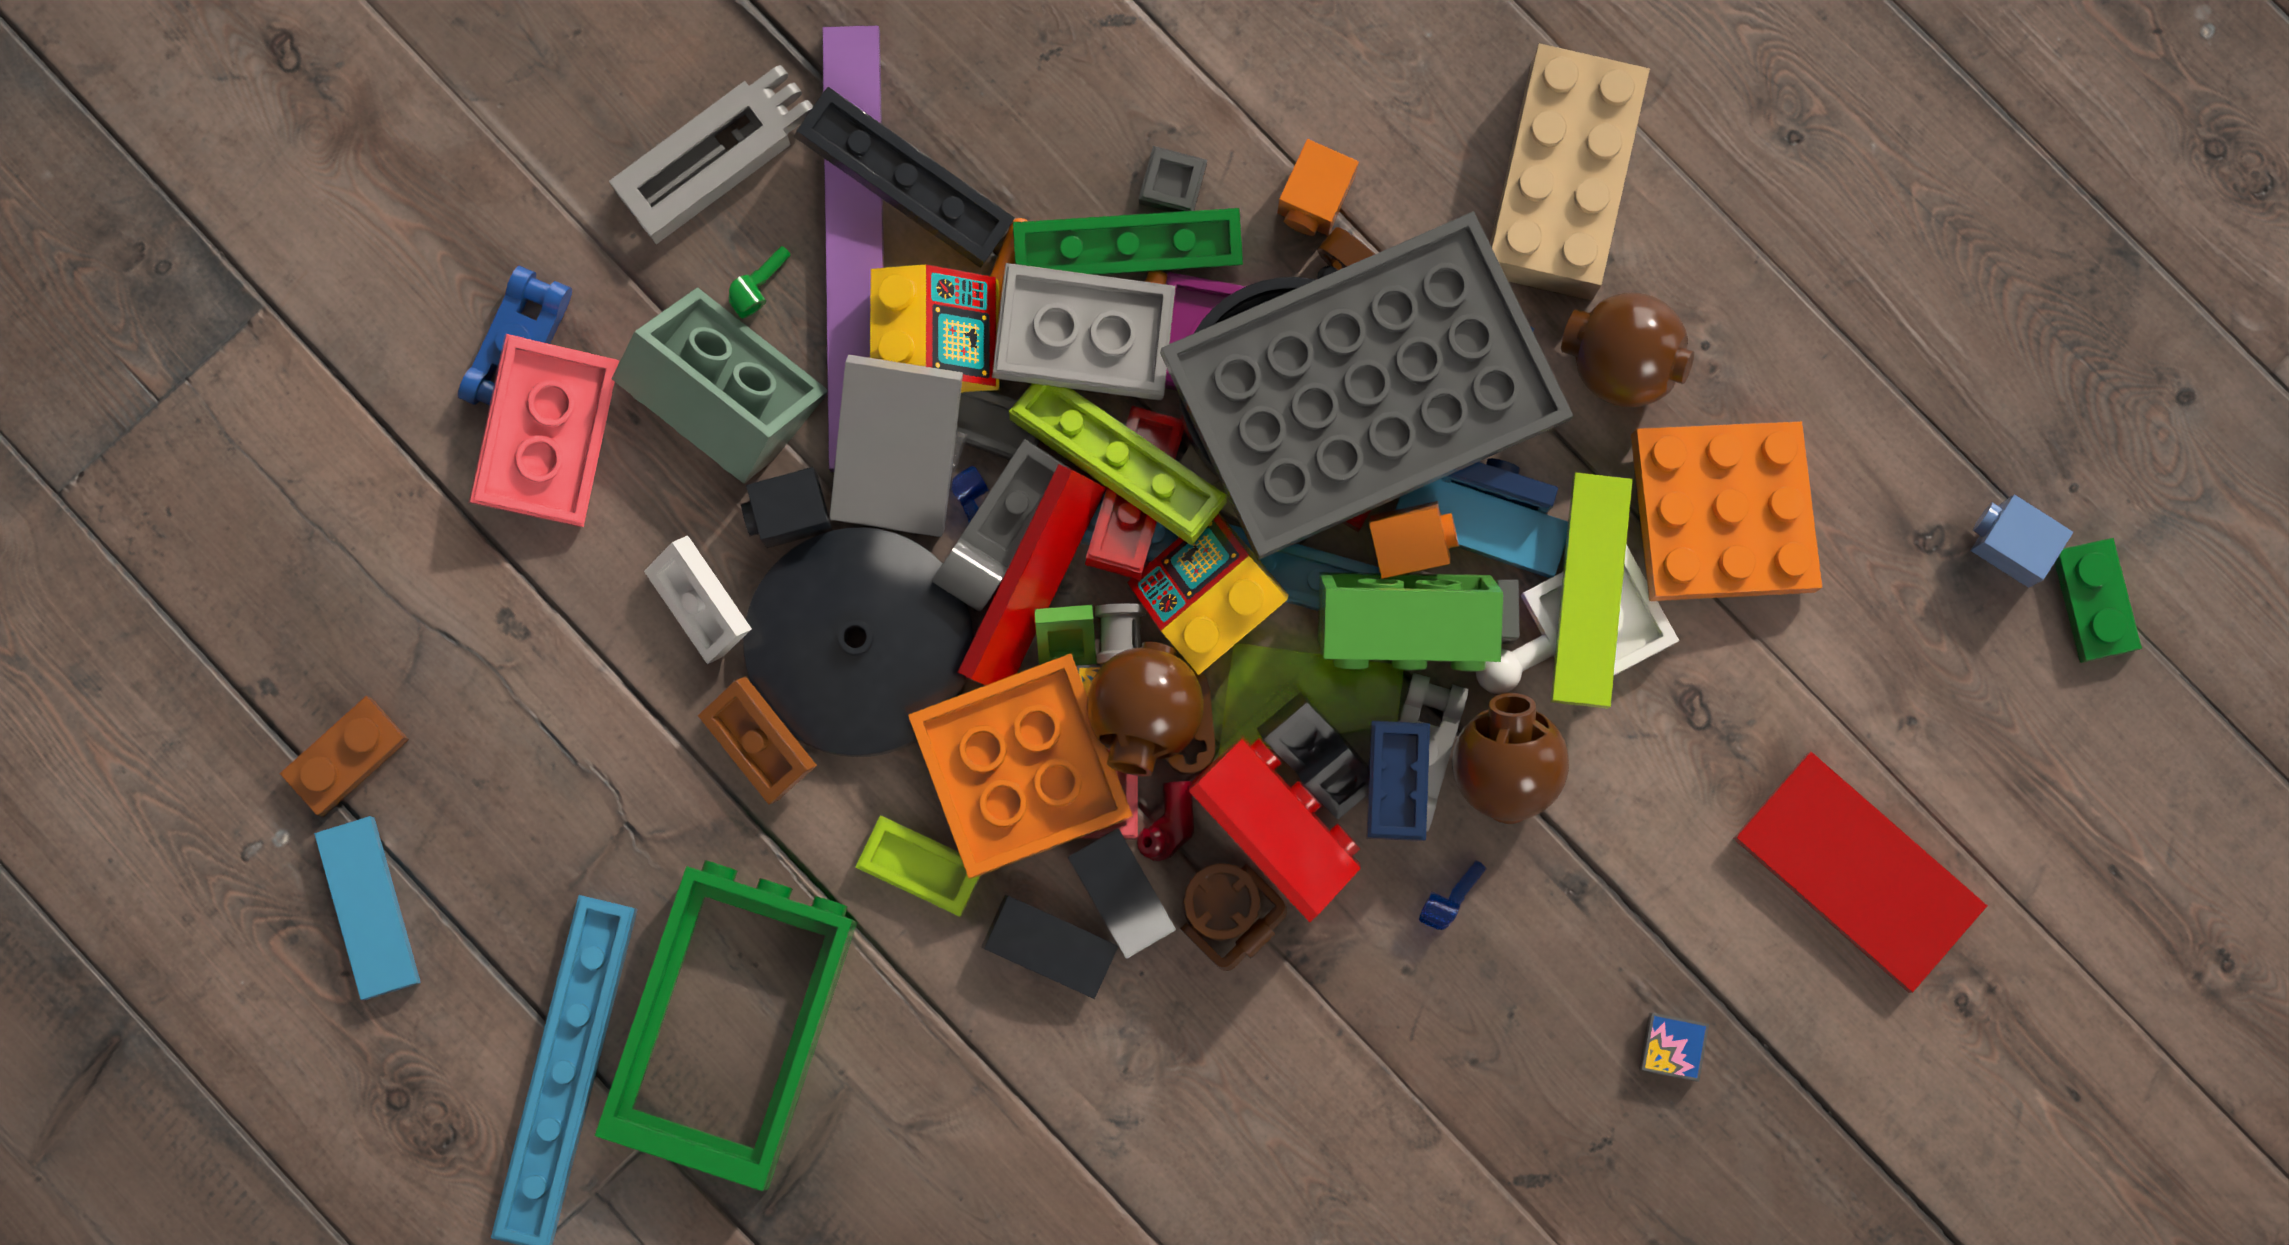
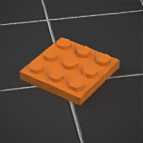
(1726, 511)
(1019, 766)

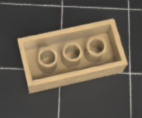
(1567, 170)

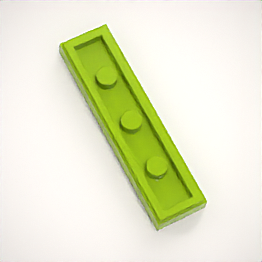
(1119, 459)
(1591, 590)

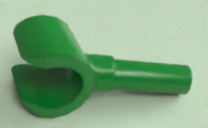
(744, 291)

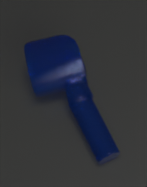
(968, 487)
(1441, 911)

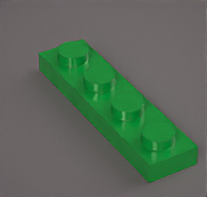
(1132, 242)

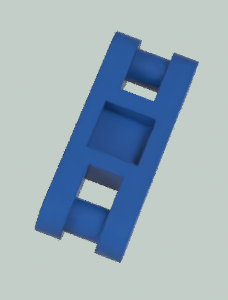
(509, 320)

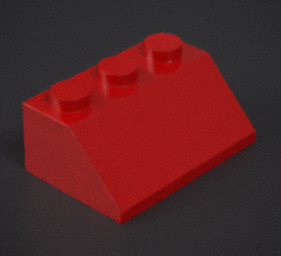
(1277, 825)

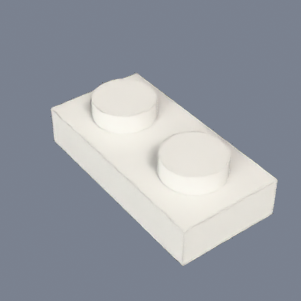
(697, 599)

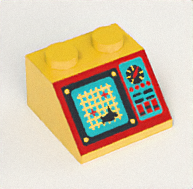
(936, 320)
(1207, 593)

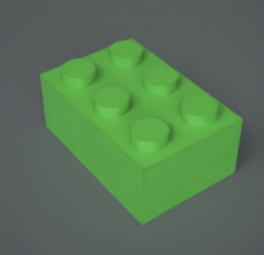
(1410, 620)

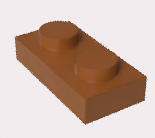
(757, 740)
(344, 756)

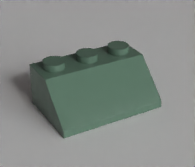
(718, 384)

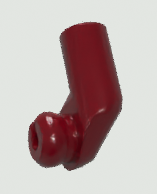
(1173, 827)

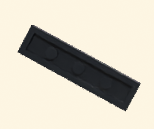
(904, 176)

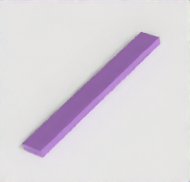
(851, 215)

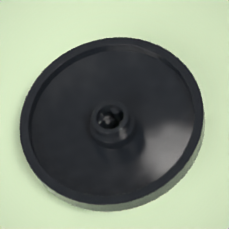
(860, 696)

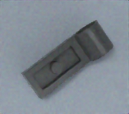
(997, 528)

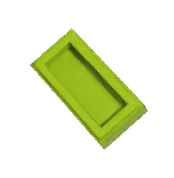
(917, 866)

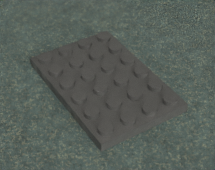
(1365, 385)

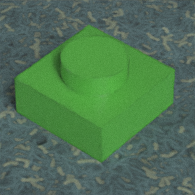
(1066, 632)

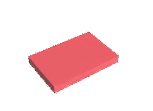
(543, 431)

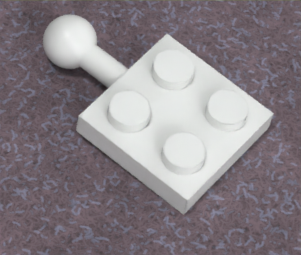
(1641, 630)

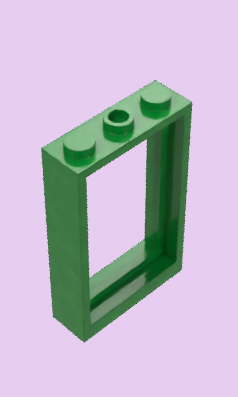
(687, 1145)

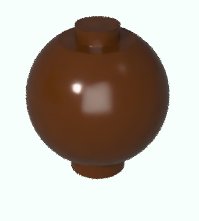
(1629, 349)
(1144, 707)
(1510, 760)

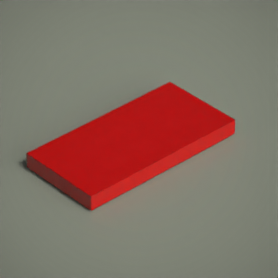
(1860, 872)

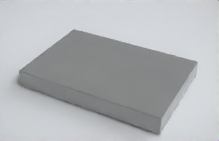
(1083, 331)
(895, 445)

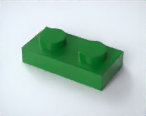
(2097, 600)

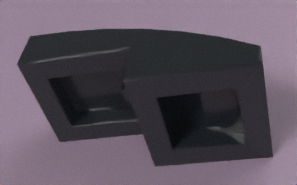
(1317, 754)
(1122, 893)
(1049, 946)

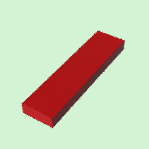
(1032, 576)

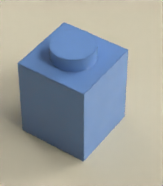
(2019, 540)

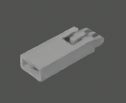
(694, 168)

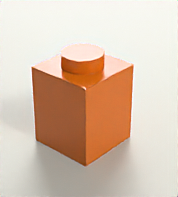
(1316, 189)
(1412, 539)

